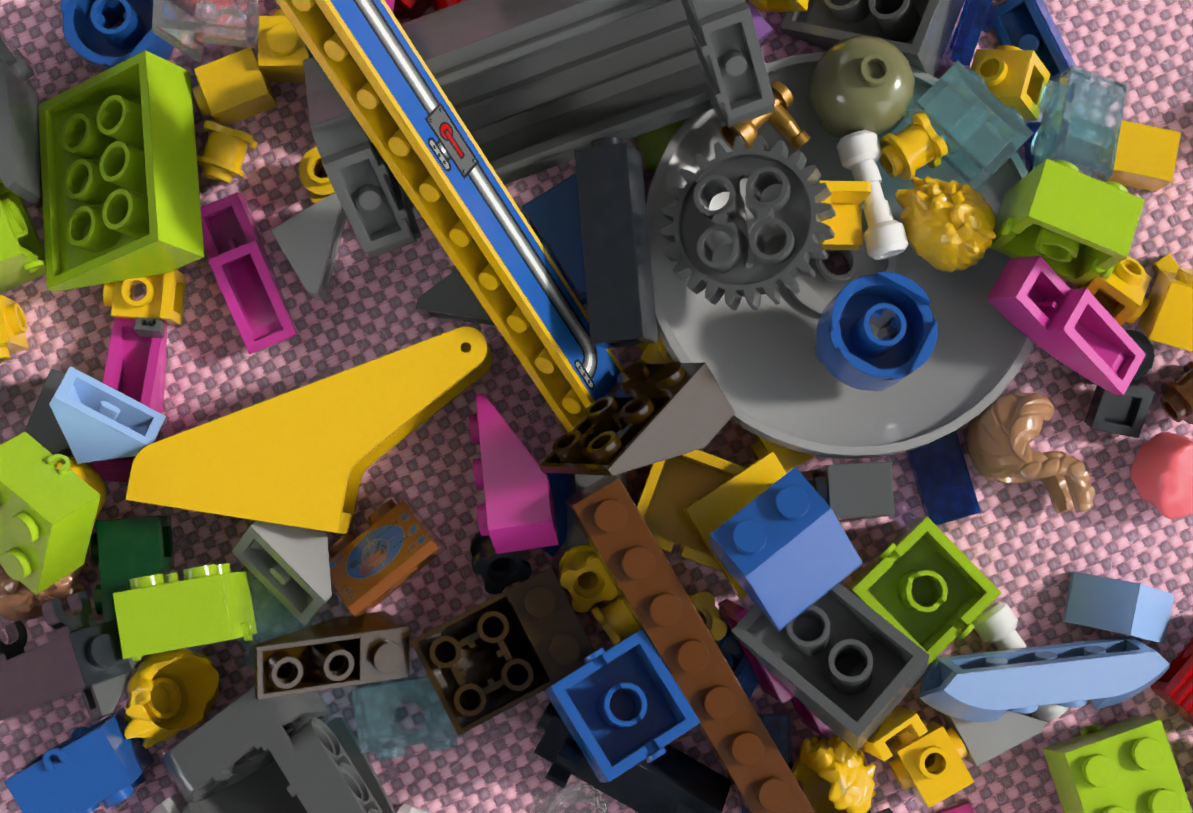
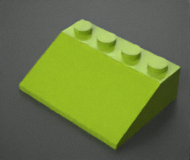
(120, 176)

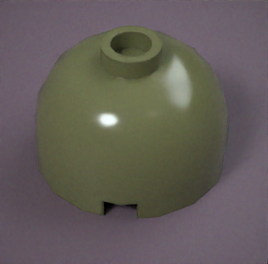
(861, 87)

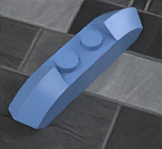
(1021, 679)

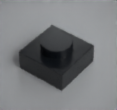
(1120, 413)

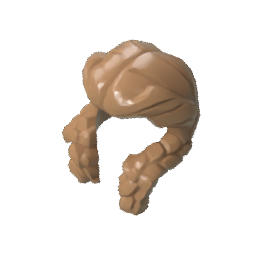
(1002, 451)

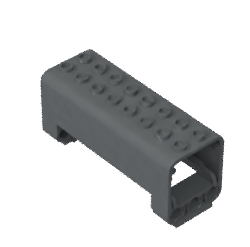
(546, 83)

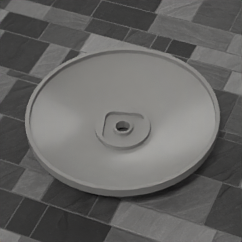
(769, 354)

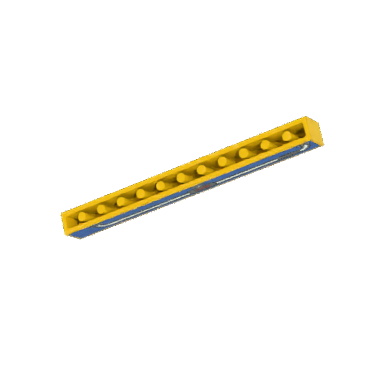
(458, 196)

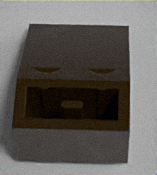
(644, 420)
(503, 650)

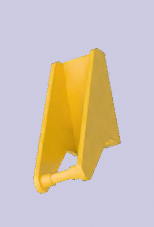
(307, 449)

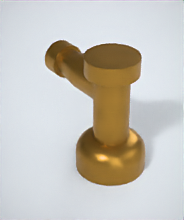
(779, 119)

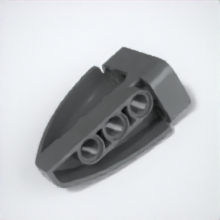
(275, 760)

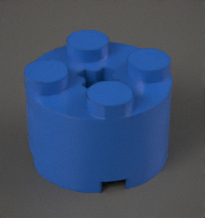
(92, 33)
(905, 331)

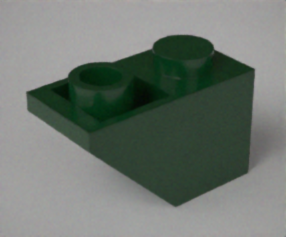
(128, 551)

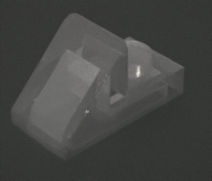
(196, 22)

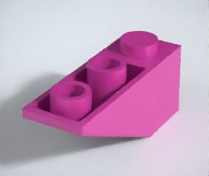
(516, 491)

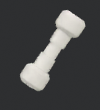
(884, 234)
(998, 626)

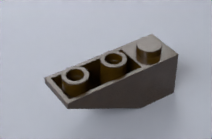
(333, 655)

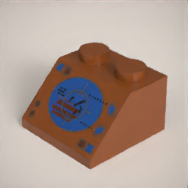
(383, 556)

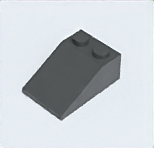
(914, 26)
(19, 127)
(838, 661)

